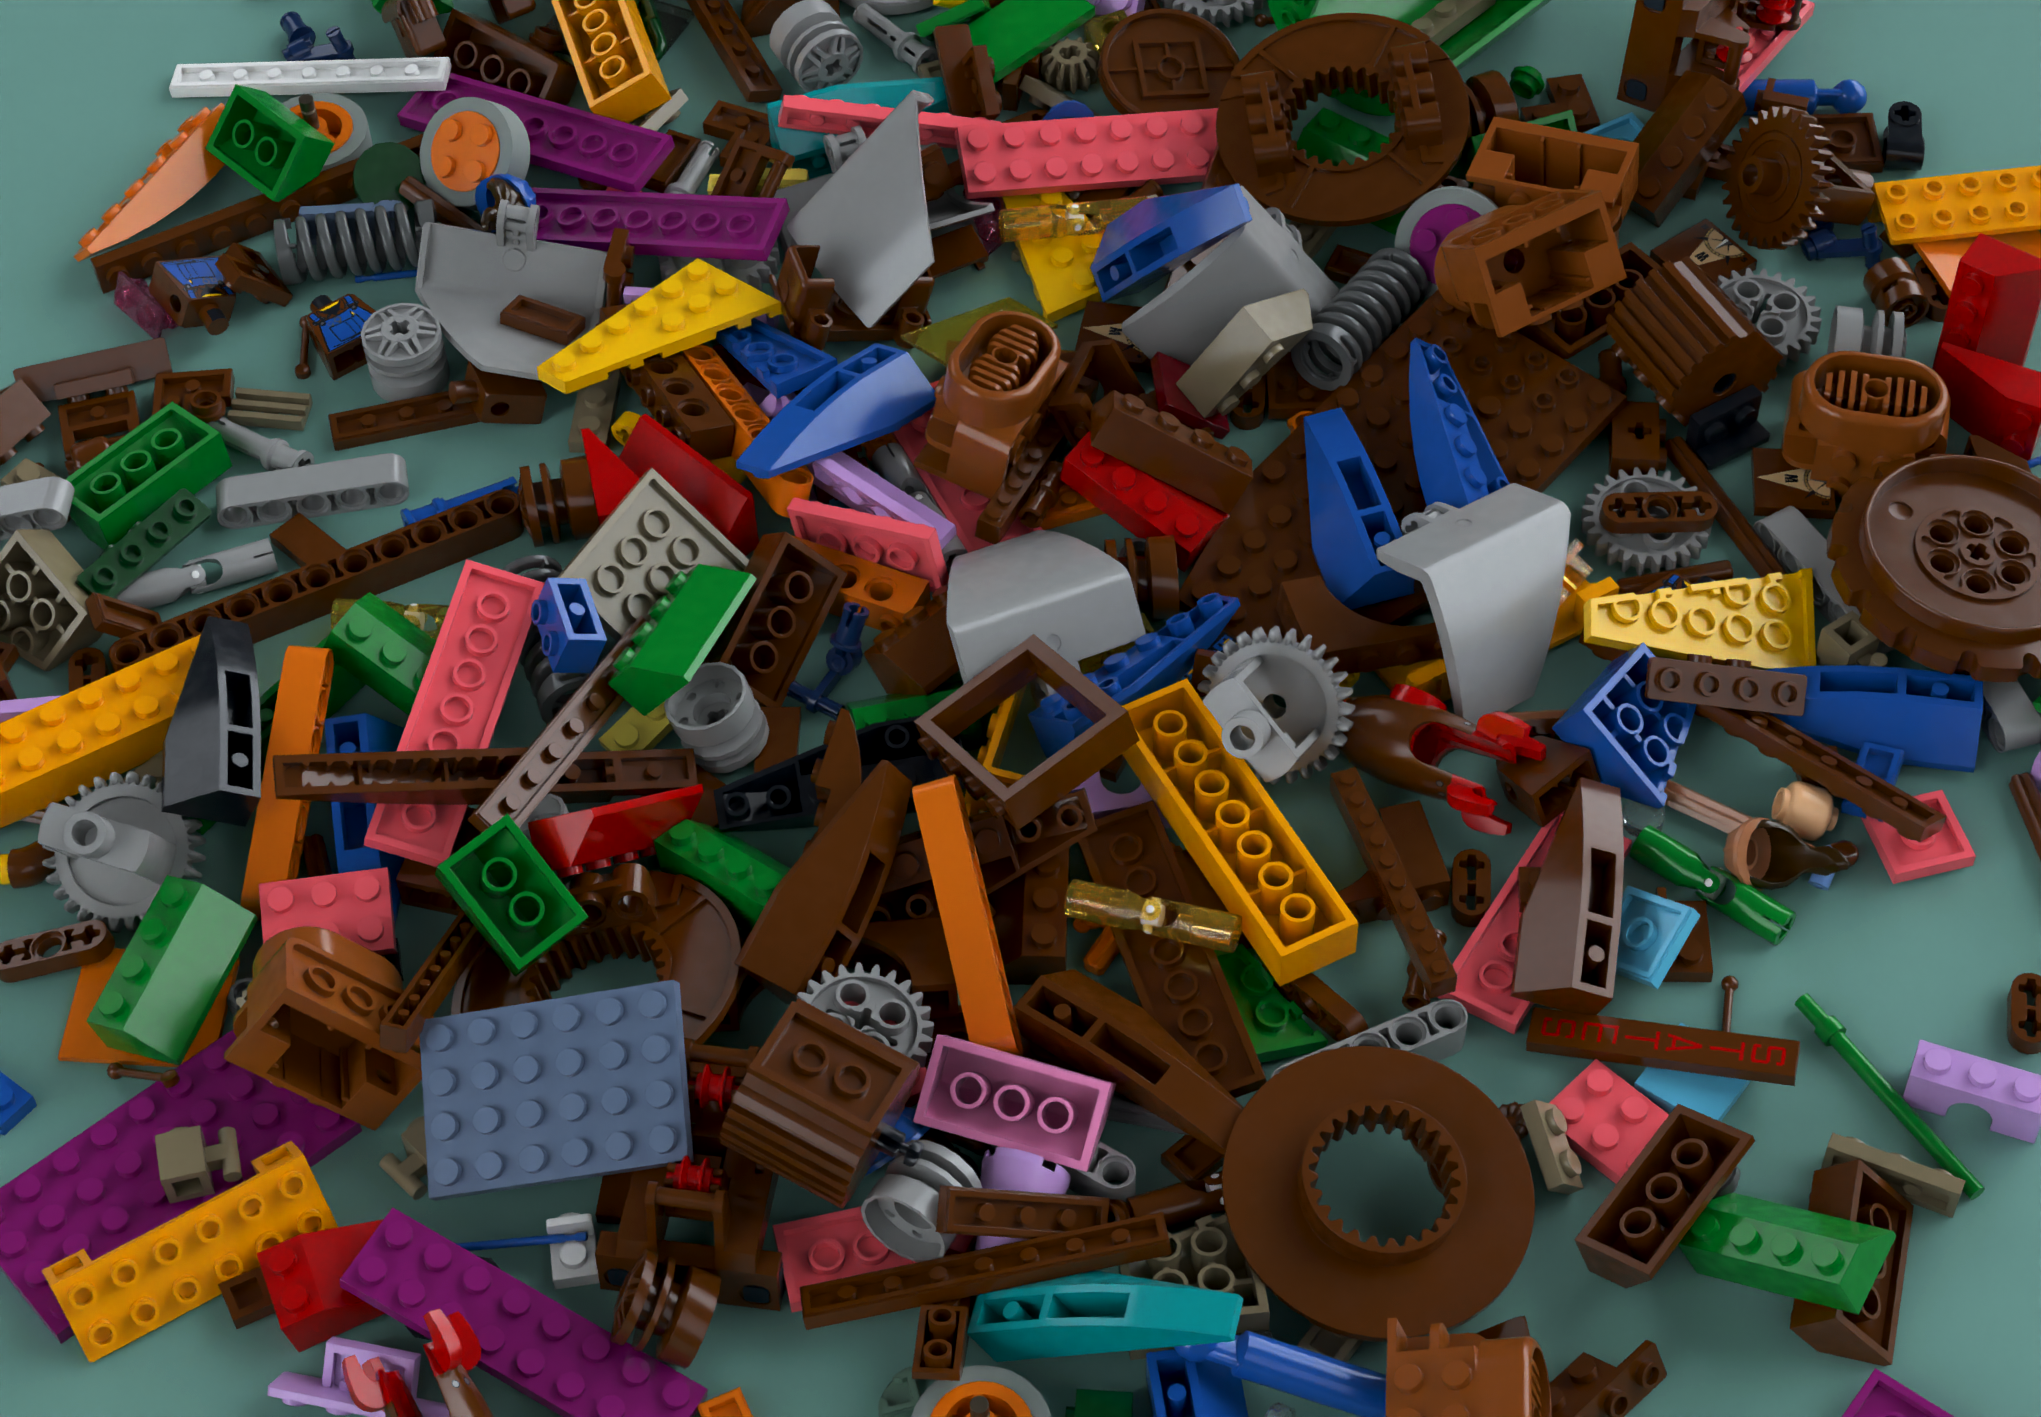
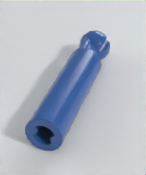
(1845, 97)
(1297, 1372)

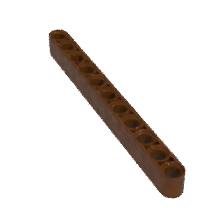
(350, 574)

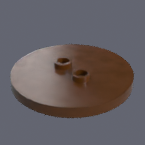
(1165, 62)

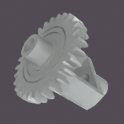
(1258, 730)
(117, 849)

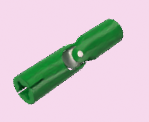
(1686, 869)

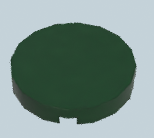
(382, 170)

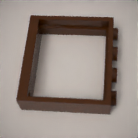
(1057, 775)

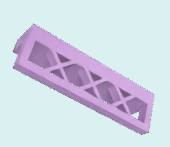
(874, 495)

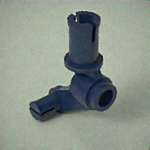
(303, 37)
(1824, 244)
(841, 660)

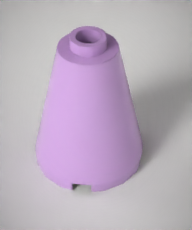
(1018, 1172)

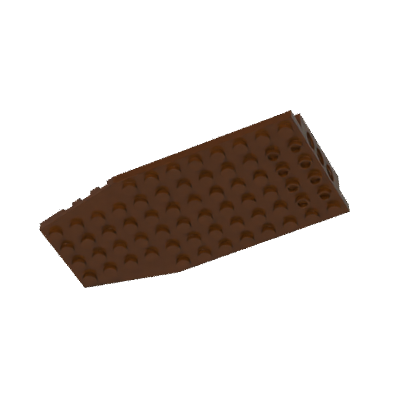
(1525, 397)

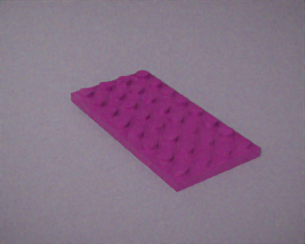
(107, 1178)

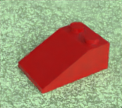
(1993, 398)
(608, 474)
(306, 1287)

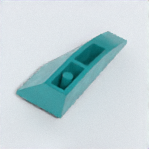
(809, 145)
(1100, 1315)

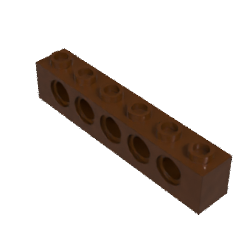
(680, 400)

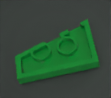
(1270, 1020)

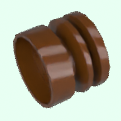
(1488, 97)
(558, 501)
(1152, 574)
(665, 1308)

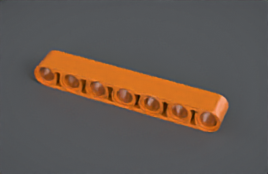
(748, 423)
(295, 730)
(966, 915)

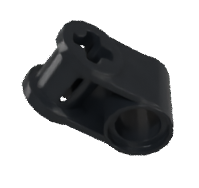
(1903, 137)

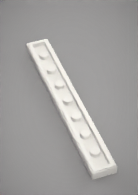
(312, 76)

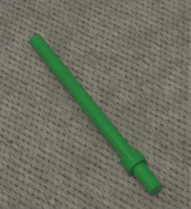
(1832, 1034)

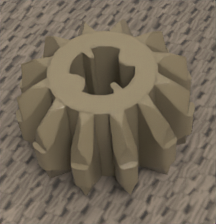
(1070, 65)

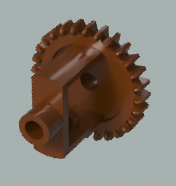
(1788, 179)

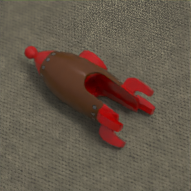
(1411, 731)
(451, 1358)

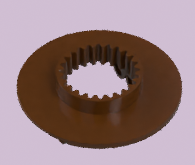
(1342, 54)
(633, 912)
(1334, 1275)

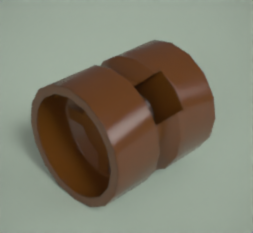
(1895, 288)

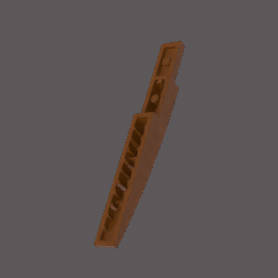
(471, 774)

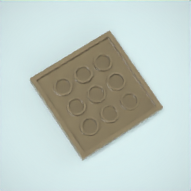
(641, 550)

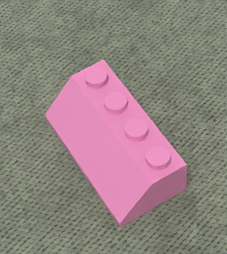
(1014, 1102)

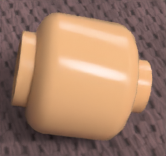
(1805, 809)

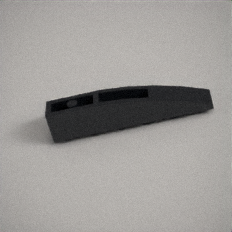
(216, 730)
(788, 800)

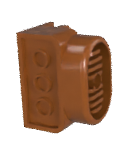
(1531, 160)
(1529, 260)
(992, 400)
(1863, 413)
(318, 1021)
(1464, 1375)

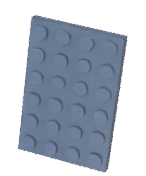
(555, 1090)

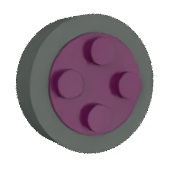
(1433, 218)

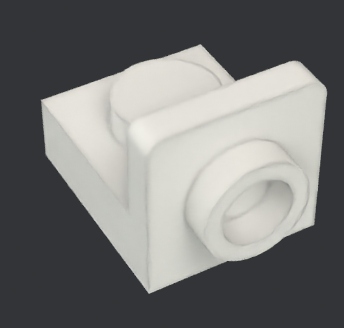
(573, 1261)

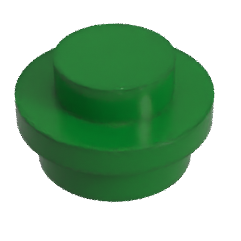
(1526, 81)

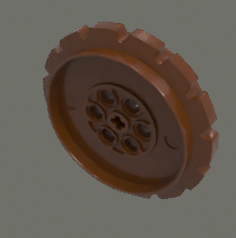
(1946, 563)

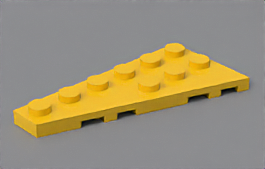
(1058, 265)
(665, 320)
(1734, 618)

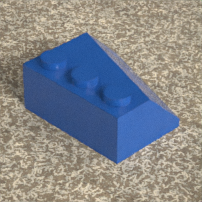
(1627, 733)

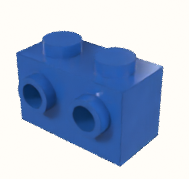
(568, 625)

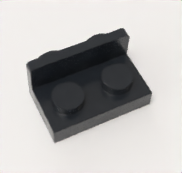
(1727, 428)

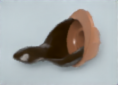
(1774, 856)

